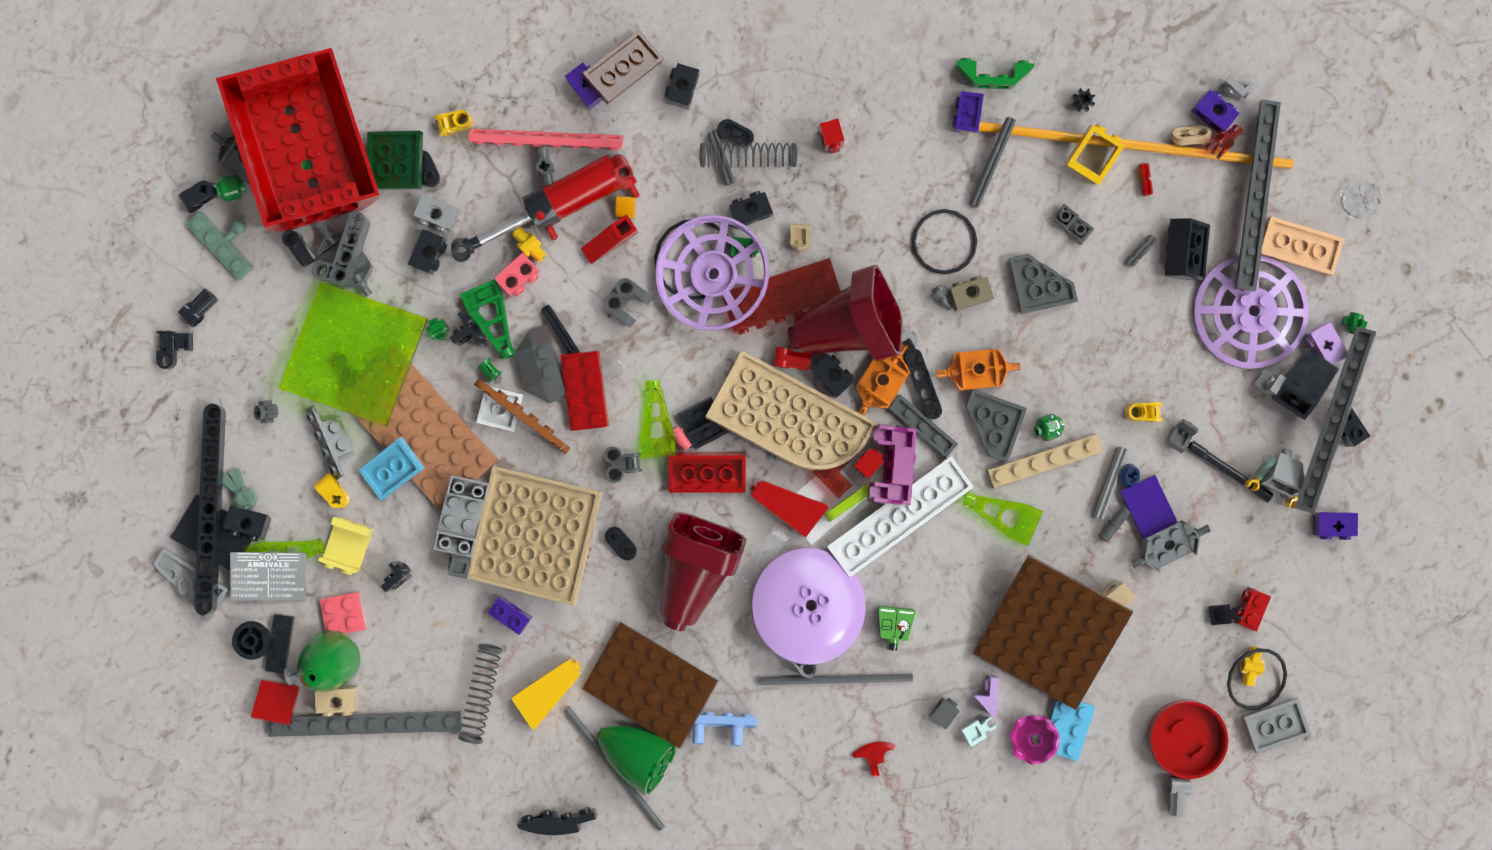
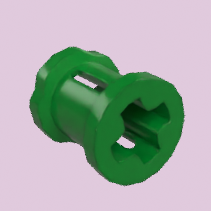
(490, 374)

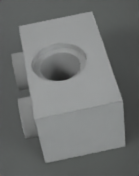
(428, 205)

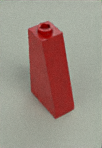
(793, 508)

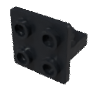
(462, 335)

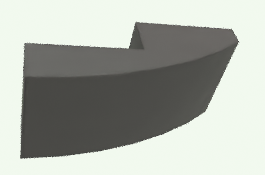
(1072, 224)

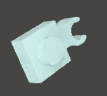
(975, 731)

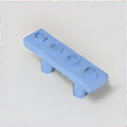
(736, 724)

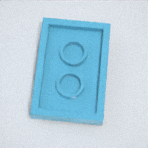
(391, 468)
(1072, 727)

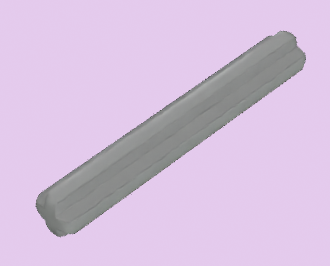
(1110, 483)

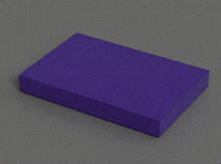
(1148, 506)

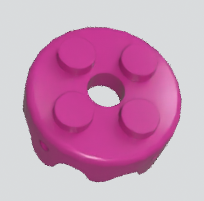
(1022, 739)

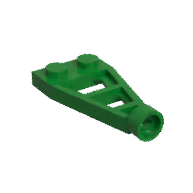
(481, 296)

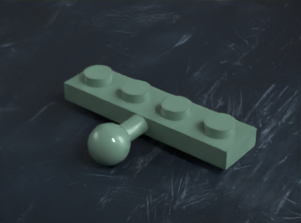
(220, 244)

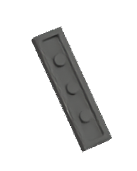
(925, 427)

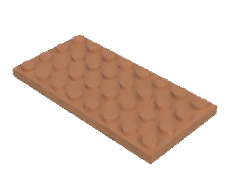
(435, 436)

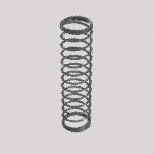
(792, 157)
(492, 650)

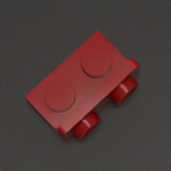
(1254, 608)

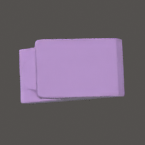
(989, 700)

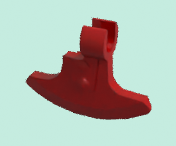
(874, 753)

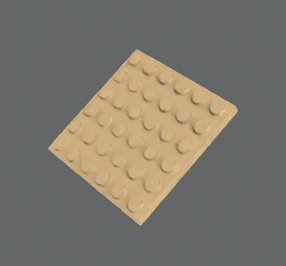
(534, 535)

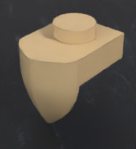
(800, 236)

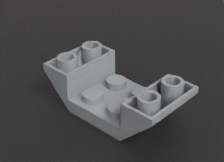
(460, 516)

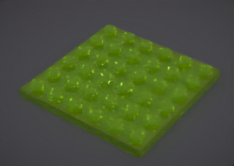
(353, 354)

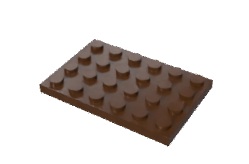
(650, 685)

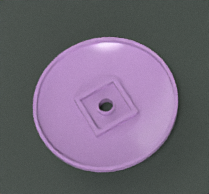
(782, 613)

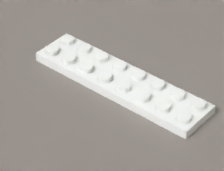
(895, 522)

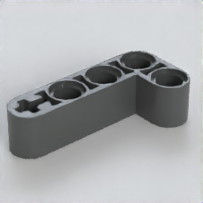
(345, 248)

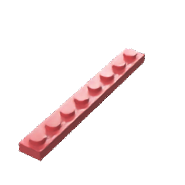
(538, 138)

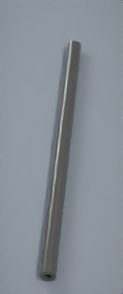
(835, 679)
(632, 791)

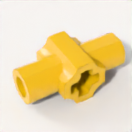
(529, 244)
(1252, 667)

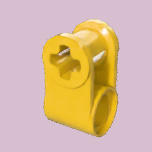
(449, 122)
(1146, 412)
(329, 489)

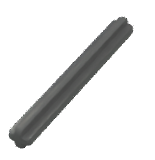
(992, 162)

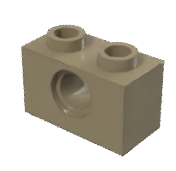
(982, 293)

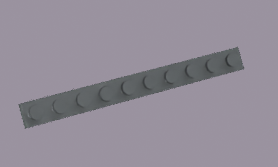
(1258, 195)
(1335, 420)
(368, 724)

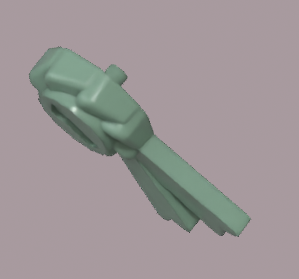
(244, 497)

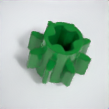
(1353, 320)
(437, 329)

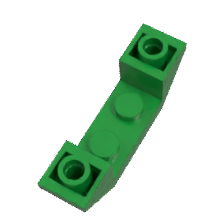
(967, 69)

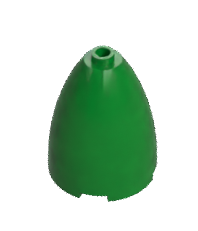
(328, 661)
(636, 755)

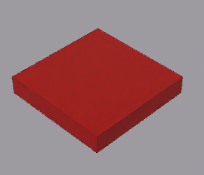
(275, 702)

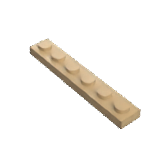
(1045, 461)

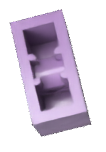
(1316, 339)

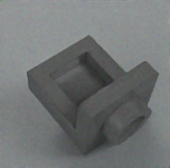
(1181, 435)

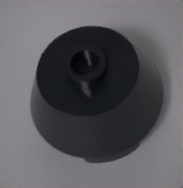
(251, 640)

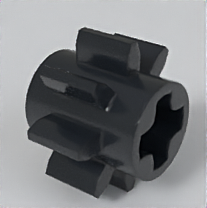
(1088, 99)

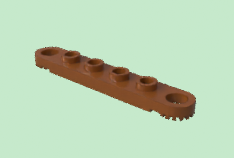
(516, 409)

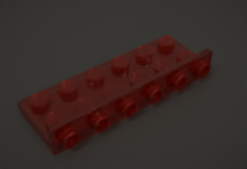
(786, 295)

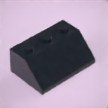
(1187, 249)

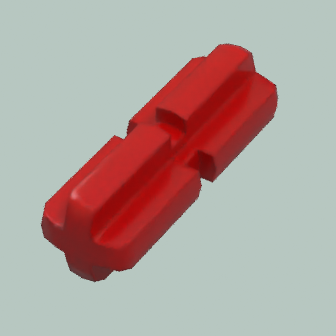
(1146, 183)

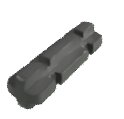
(1141, 250)

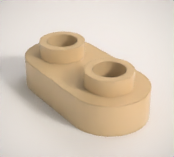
(1191, 135)

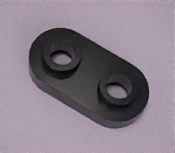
(736, 132)
(429, 167)
(620, 543)

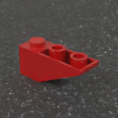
(609, 239)

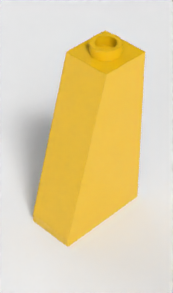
(543, 694)

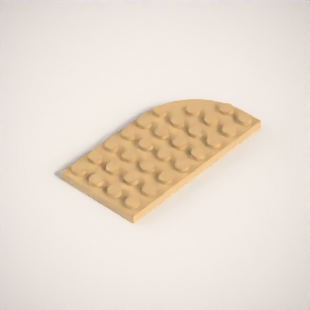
(788, 417)

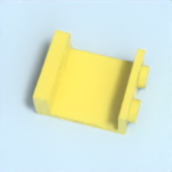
(346, 545)

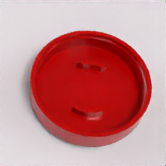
(1188, 739)

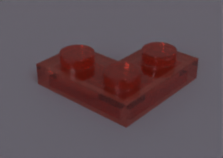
(834, 480)

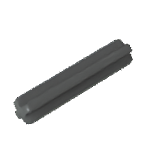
(726, 171)

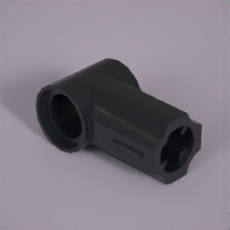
(299, 248)
(194, 311)

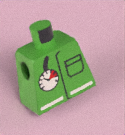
(895, 624)

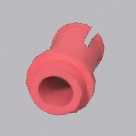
(681, 439)

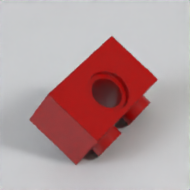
(831, 136)
(868, 462)

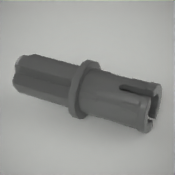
(1114, 524)

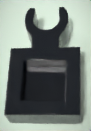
(1223, 615)

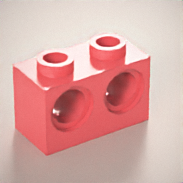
(514, 271)

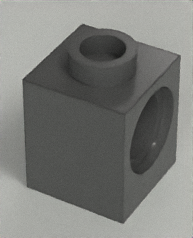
(459, 566)
(944, 712)

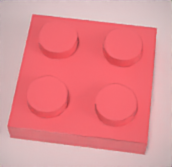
(343, 613)

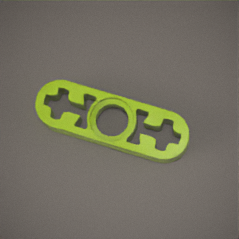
(847, 503)

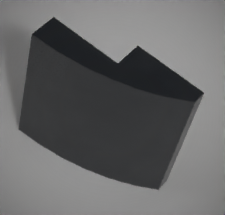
(698, 428)

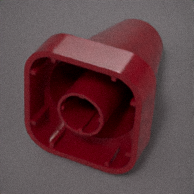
(695, 566)

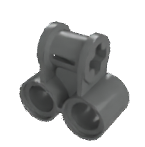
(622, 463)

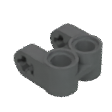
(624, 298)

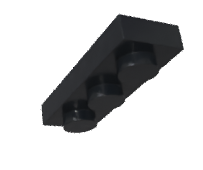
(280, 643)

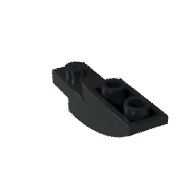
(549, 824)

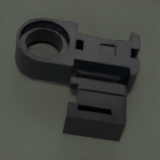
(169, 343)

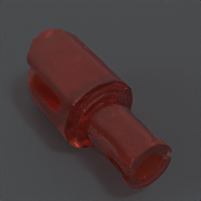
(1224, 141)

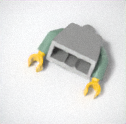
(1282, 475)

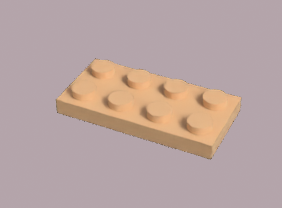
(1301, 246)

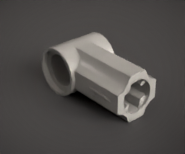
(1179, 791)

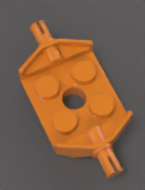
(965, 378)
(879, 395)

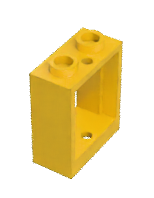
(1113, 139)

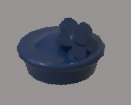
(1129, 475)

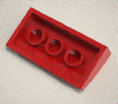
(707, 472)

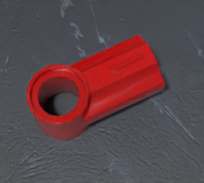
(787, 358)

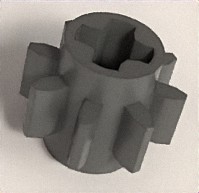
(266, 411)

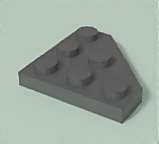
(1039, 285)
(995, 422)

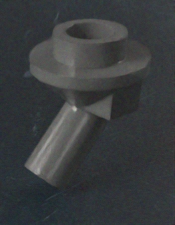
(940, 293)

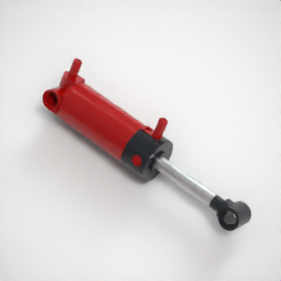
(558, 200)

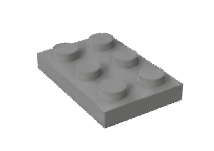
(1276, 725)

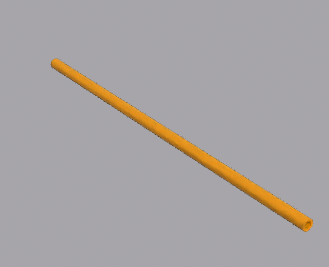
(1131, 144)

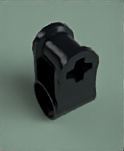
(195, 196)

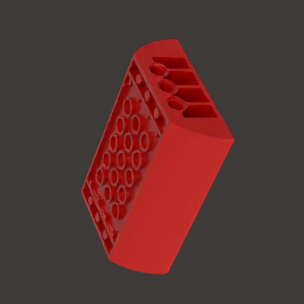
(275, 155)

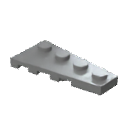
(183, 577)

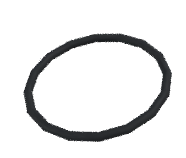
(939, 212)
(1274, 697)

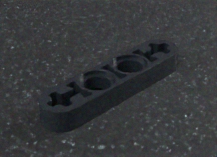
(926, 382)

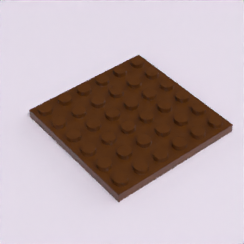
(1052, 632)

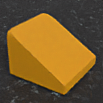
(625, 206)

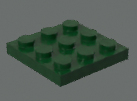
(396, 159)

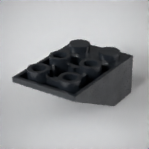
(1305, 383)

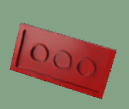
(584, 390)

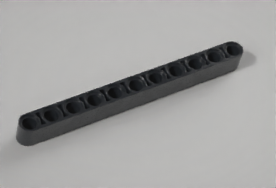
(213, 518)

